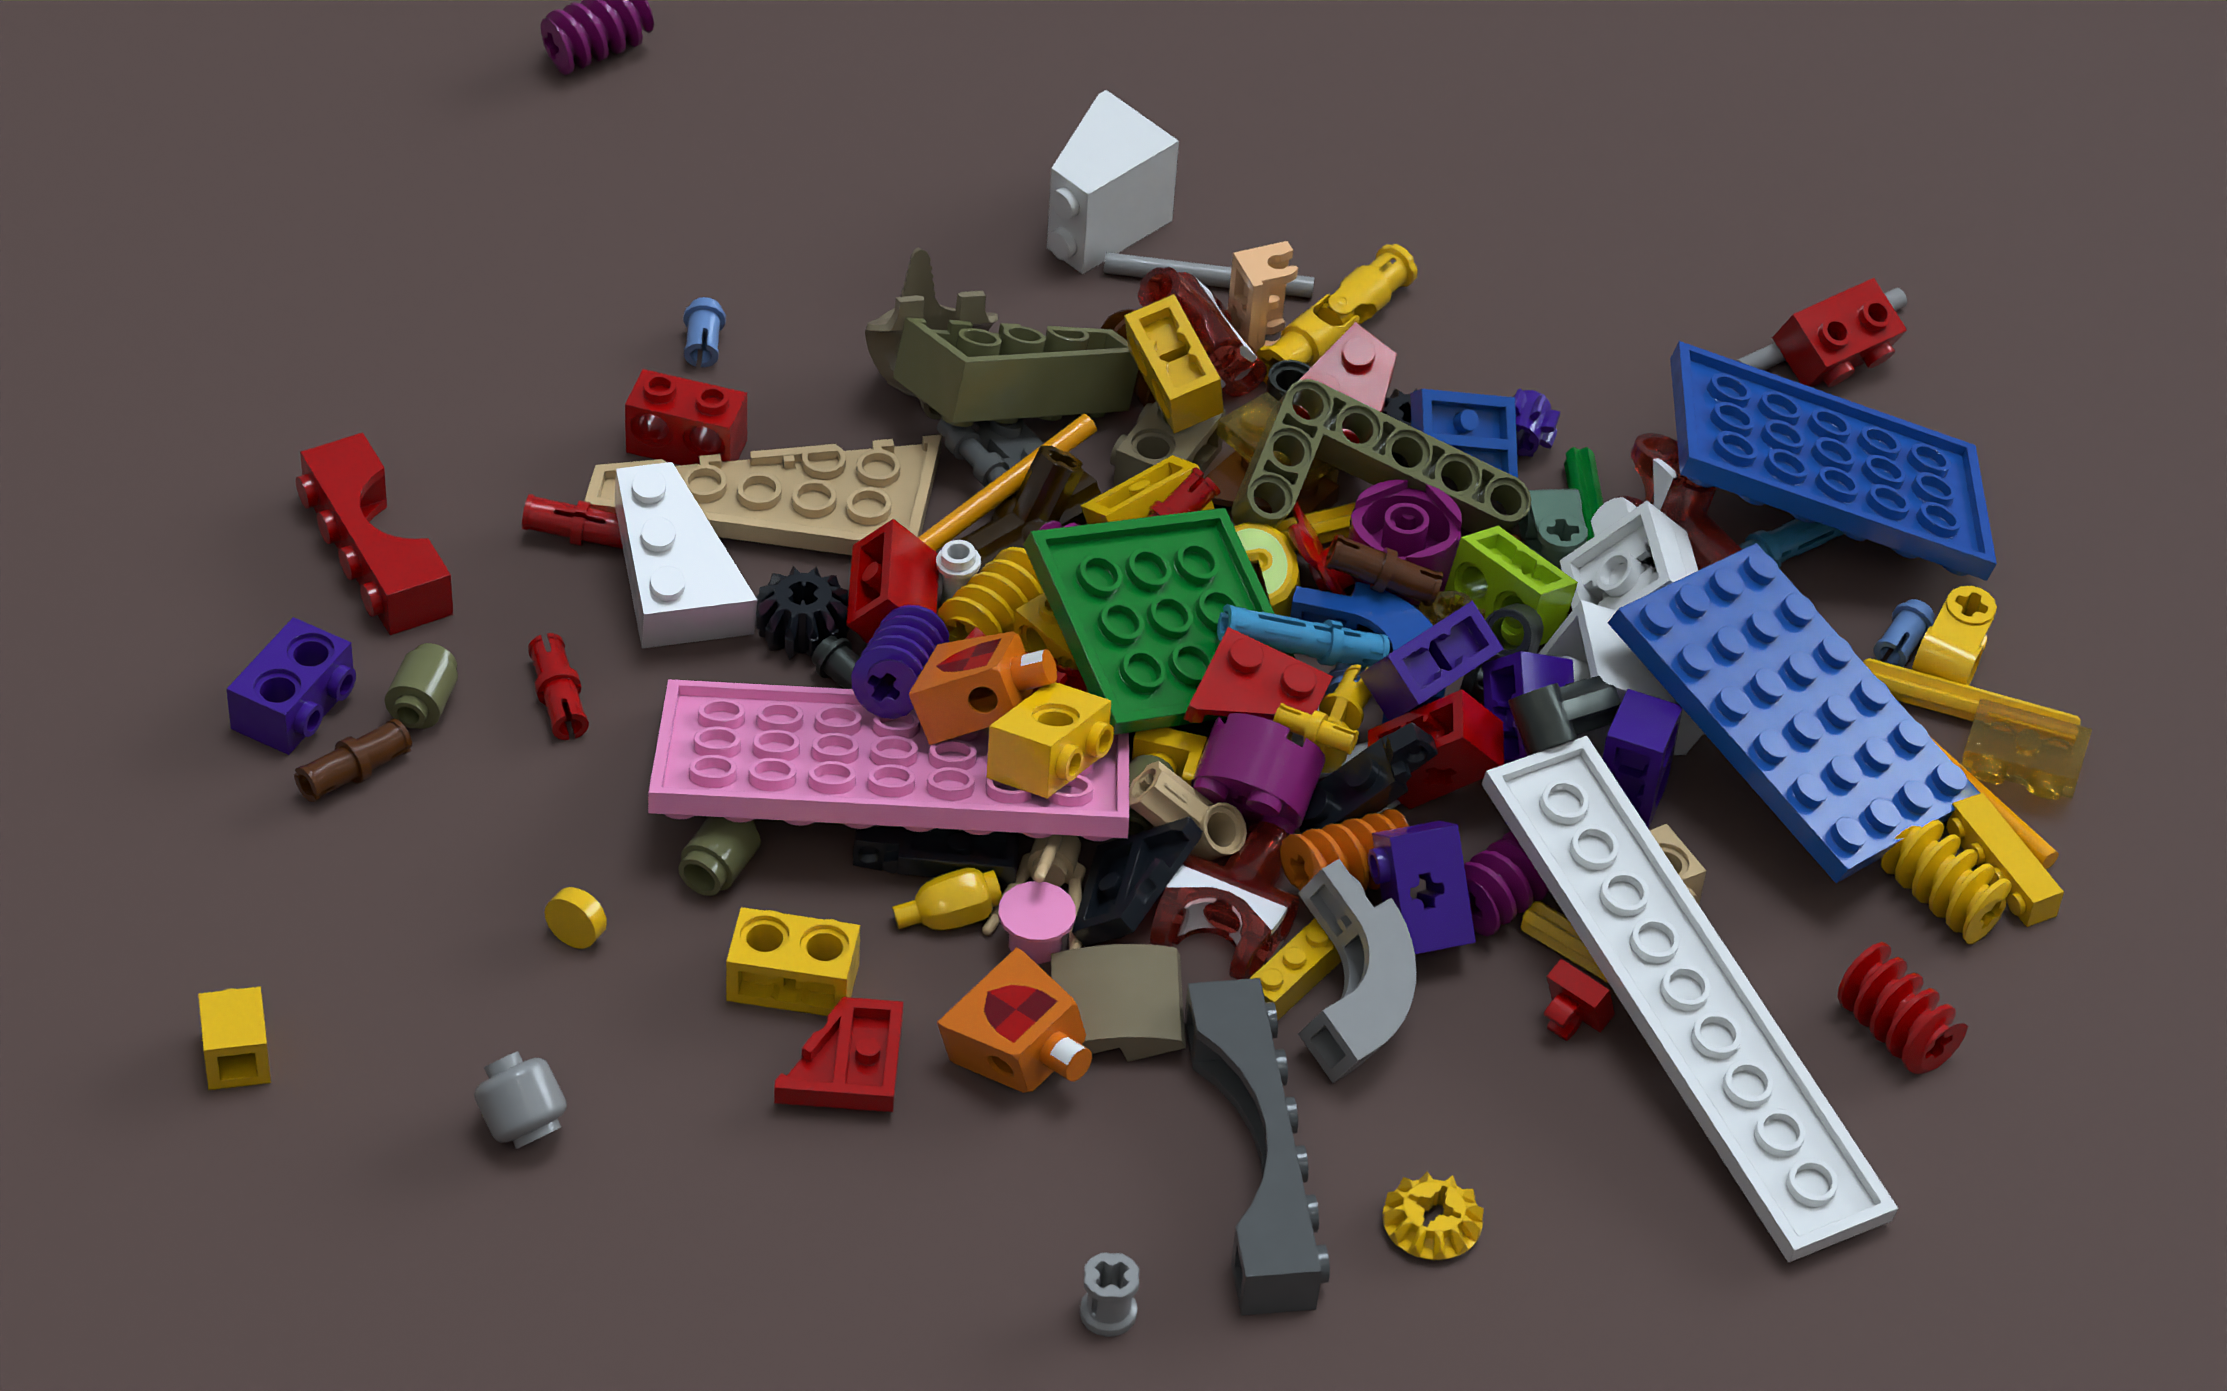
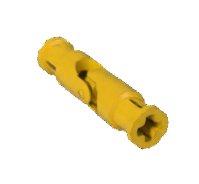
(1356, 300)

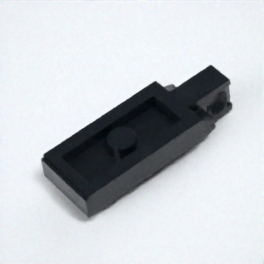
(1370, 778)
(936, 851)

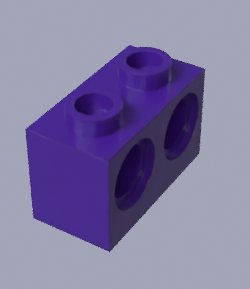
(1431, 661)
(291, 686)
(1642, 749)

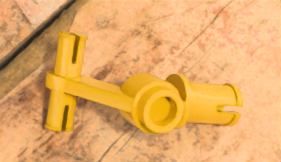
(1335, 723)

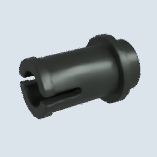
(835, 660)

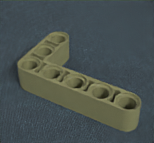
(1368, 461)

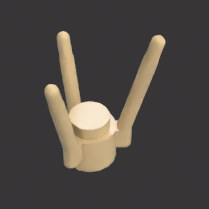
(1053, 862)

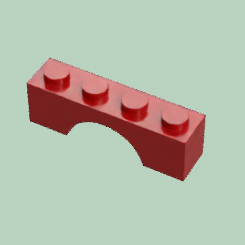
(396, 575)

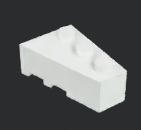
(676, 563)

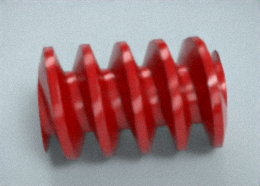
(1898, 1010)

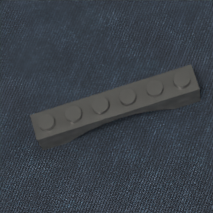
(1274, 1242)

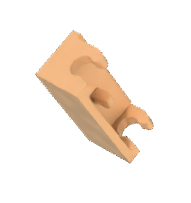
(1259, 291)

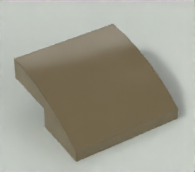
(1125, 996)

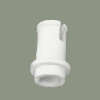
(957, 564)

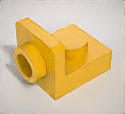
(1176, 747)

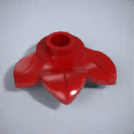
(1310, 548)

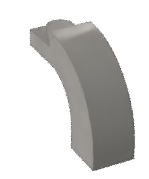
(1376, 967)

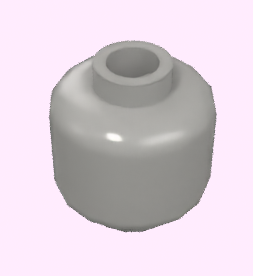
(520, 1099)

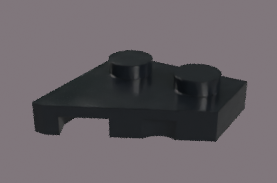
(1130, 878)

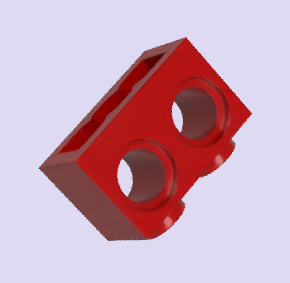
(684, 419)

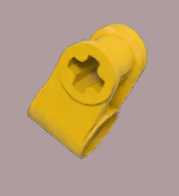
(1958, 636)

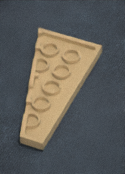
(803, 494)

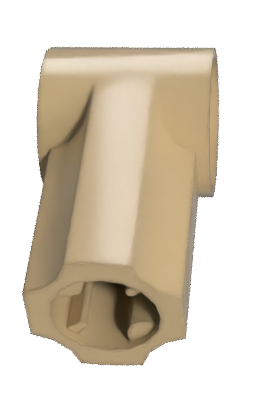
(1165, 797)

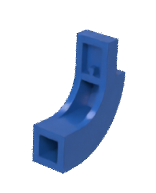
(1365, 612)

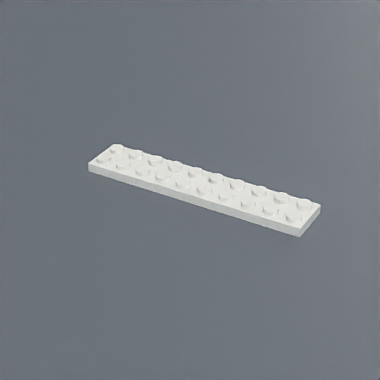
(1690, 999)

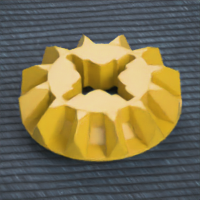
(1446, 1235)

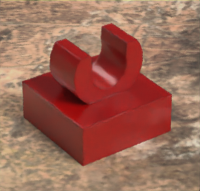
(1576, 1000)

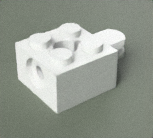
(1629, 555)

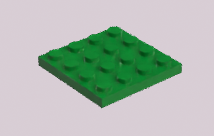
(1145, 606)

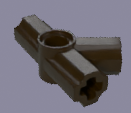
(1049, 492)

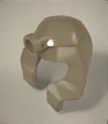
(919, 301)

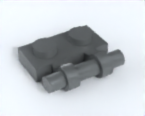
(989, 446)

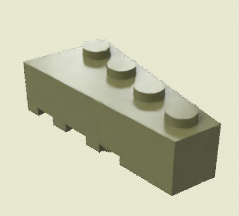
(1015, 372)

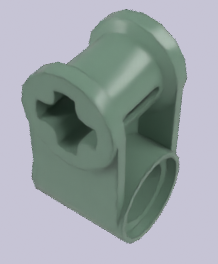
(1554, 523)

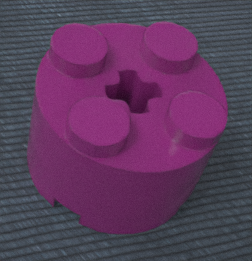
(1412, 521)
(1259, 770)

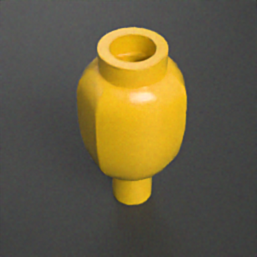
(951, 901)

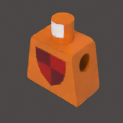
(976, 683)
(1017, 1027)

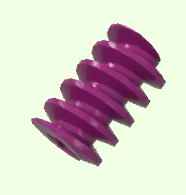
(593, 28)
(1501, 884)

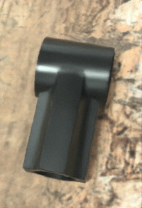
(1559, 714)

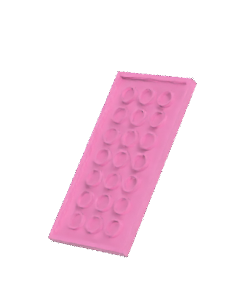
(830, 760)

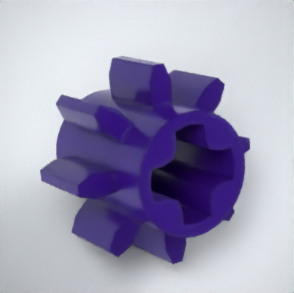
(1534, 422)

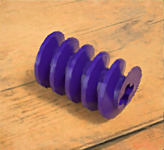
(896, 659)

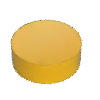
(575, 917)

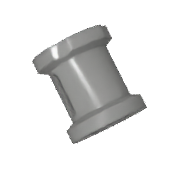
(1110, 1287)

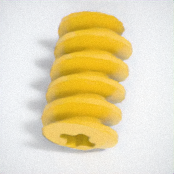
(992, 596)
(1948, 880)

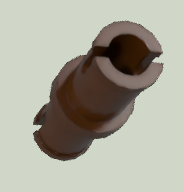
(1383, 570)
(353, 760)

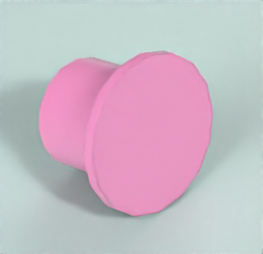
(1037, 918)

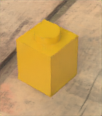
(234, 1038)

